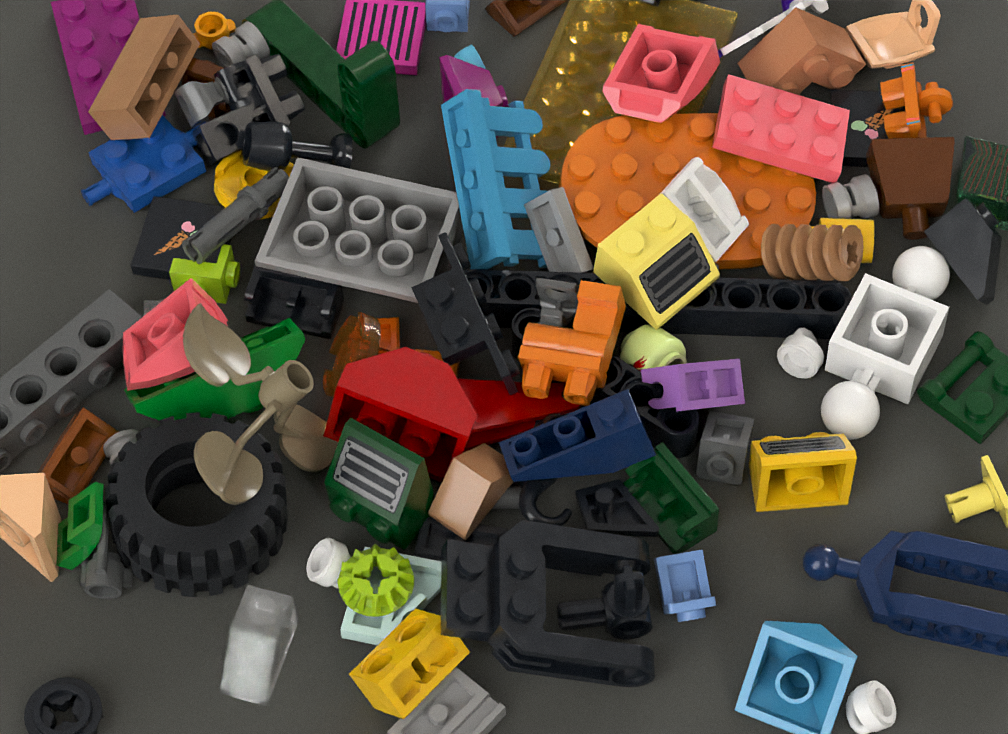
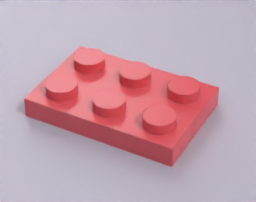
(781, 129)

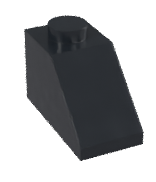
(970, 246)

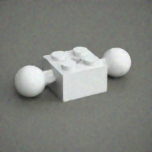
(885, 341)

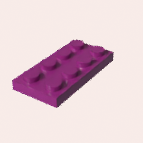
(91, 42)

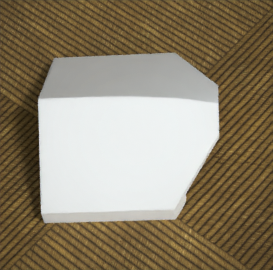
(708, 204)

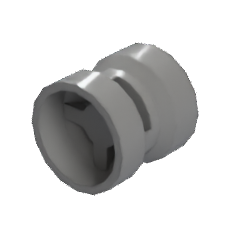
(240, 46)
(851, 199)

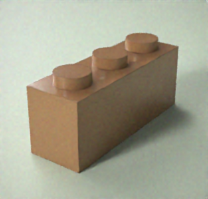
(144, 77)

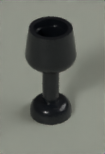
(272, 146)

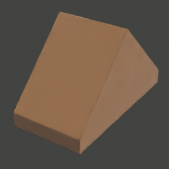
(470, 489)

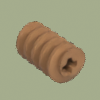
(812, 252)

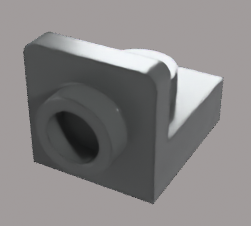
(724, 447)

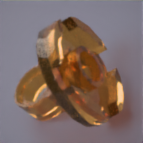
(354, 341)

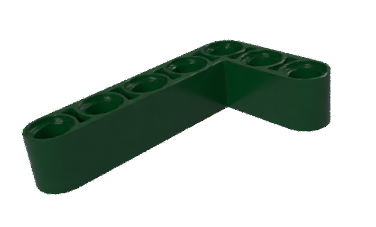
(351, 91)

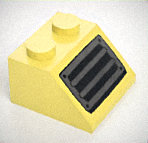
(656, 261)

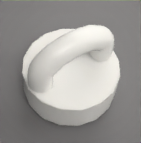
(800, 354)
(326, 562)
(870, 708)

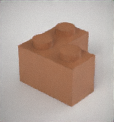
(803, 52)

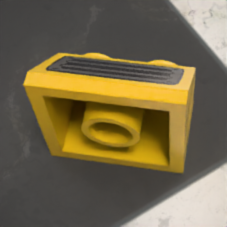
(801, 471)

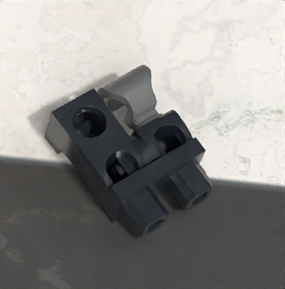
(250, 98)

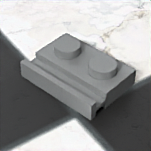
(453, 708)

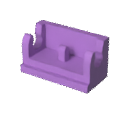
(697, 385)

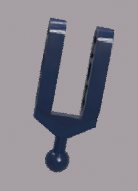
(919, 614)

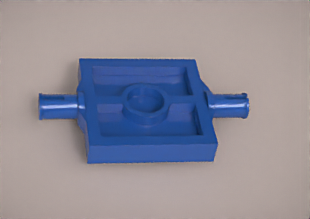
(145, 166)

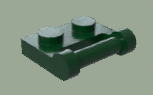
(984, 401)

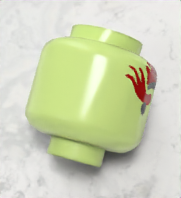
(652, 348)

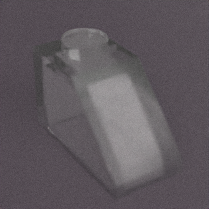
(258, 644)

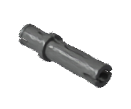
(249, 205)

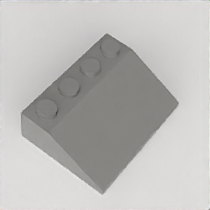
(360, 229)

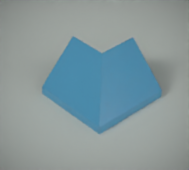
(796, 677)

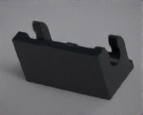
(281, 296)

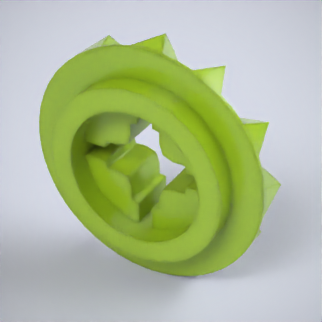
(392, 591)

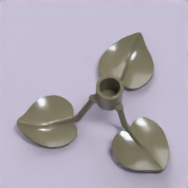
(222, 356)

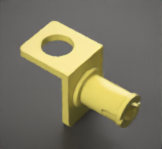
(980, 497)

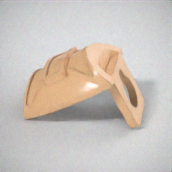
(895, 37)

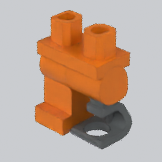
(567, 354)

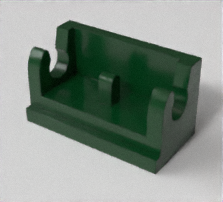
(672, 500)

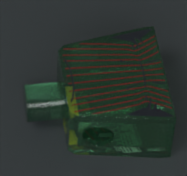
(984, 177)

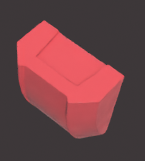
(660, 73)
(155, 342)

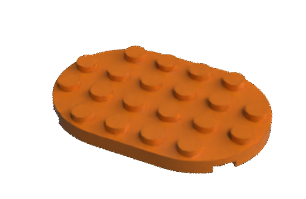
(631, 160)

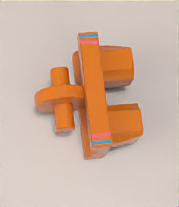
(908, 92)

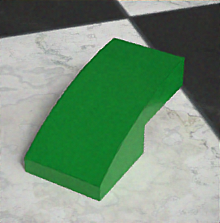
(82, 528)

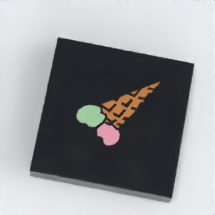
(864, 122)
(164, 231)

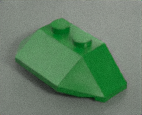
(193, 394)

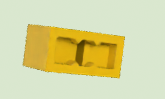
(408, 664)

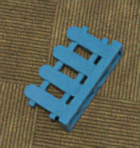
(479, 173)

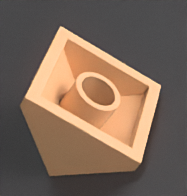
(30, 520)

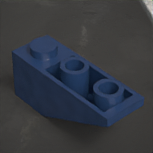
(582, 443)

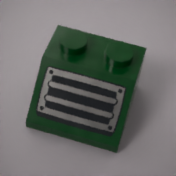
(379, 485)

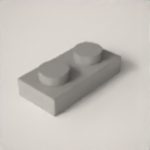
(558, 233)

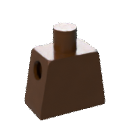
(911, 179)

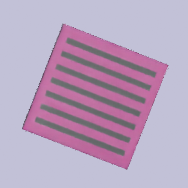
(391, 23)

